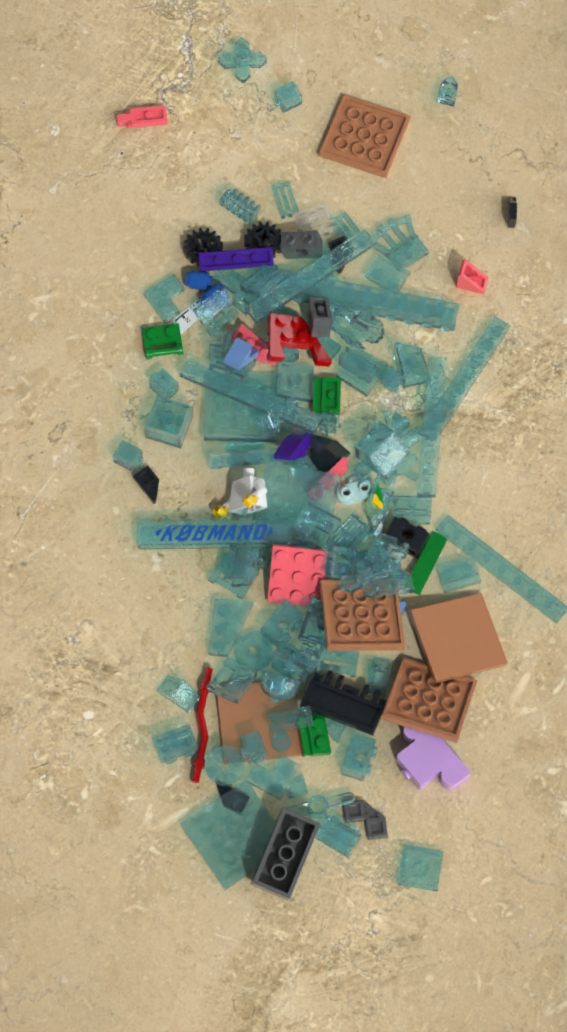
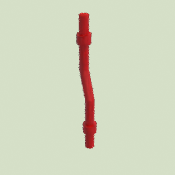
(199, 761)

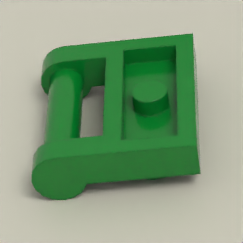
(161, 336)

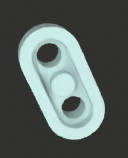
(356, 493)

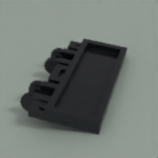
(344, 704)

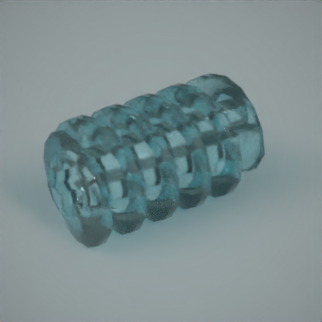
(240, 206)

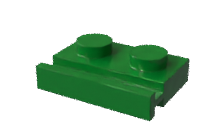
(326, 395)
(315, 739)

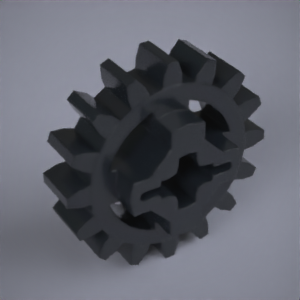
(258, 233)

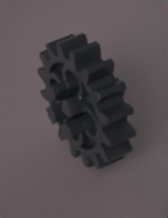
(192, 243)

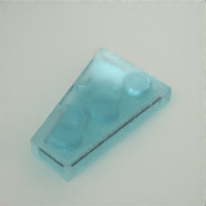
(226, 624)

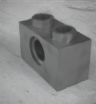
(301, 244)
(319, 317)

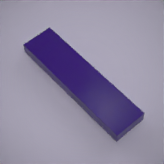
(235, 259)

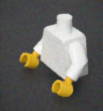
(246, 496)

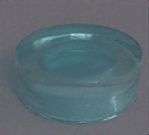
(281, 742)

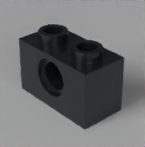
(419, 535)

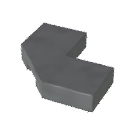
(375, 822)

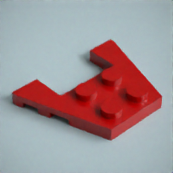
(293, 333)

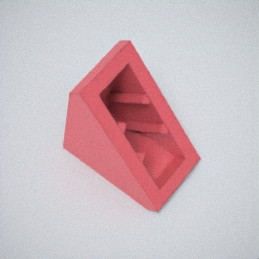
(471, 278)

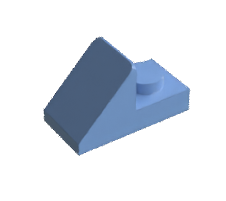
(240, 354)

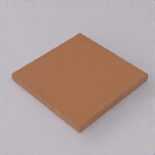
(364, 136)
(359, 621)
(458, 638)
(426, 705)
(252, 715)

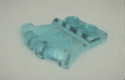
(405, 252)

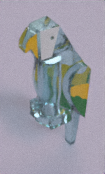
(377, 507)

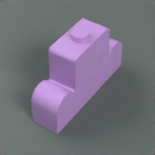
(428, 759)

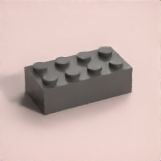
(285, 854)

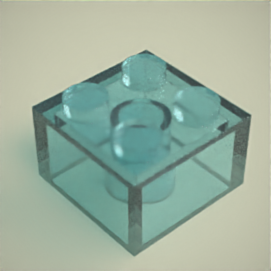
(168, 422)

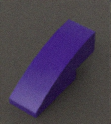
(293, 446)

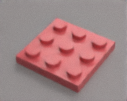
(296, 574)

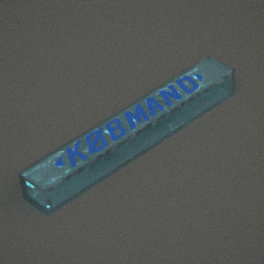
(212, 534)

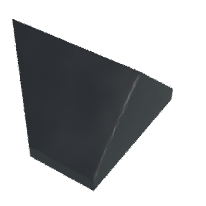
(326, 452)

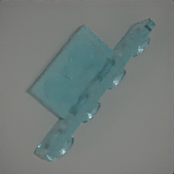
(242, 454)

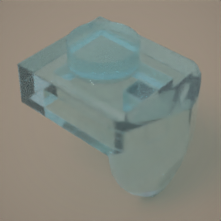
(447, 91)

